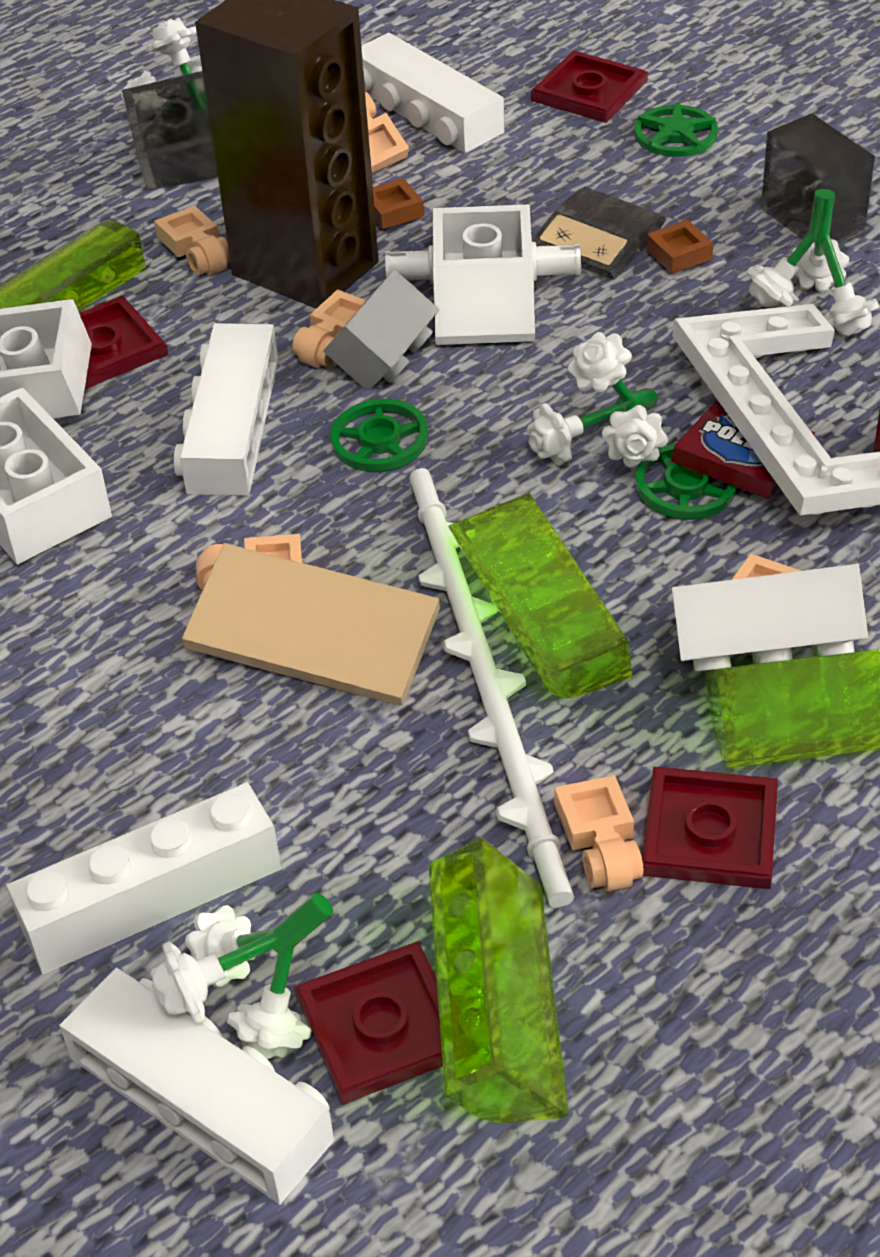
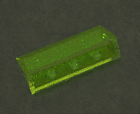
(79, 269)
(544, 598)
(796, 708)
(495, 988)

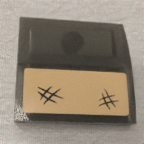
(604, 228)

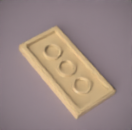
(312, 624)

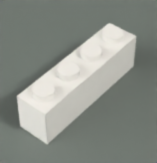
(431, 93)
(228, 410)
(145, 877)
(200, 1084)

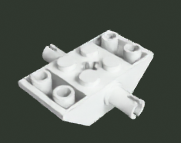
(484, 272)

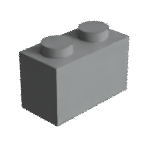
(382, 331)

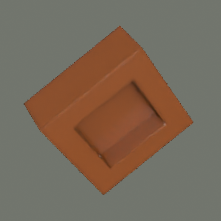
(396, 203)
(680, 246)

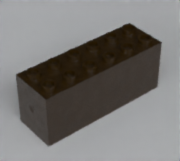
(291, 143)

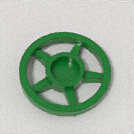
(676, 130)
(379, 435)
(682, 485)

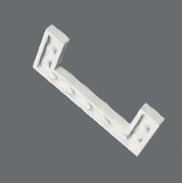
(725, 356)

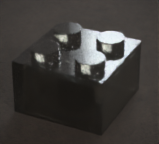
(171, 131)
(814, 157)

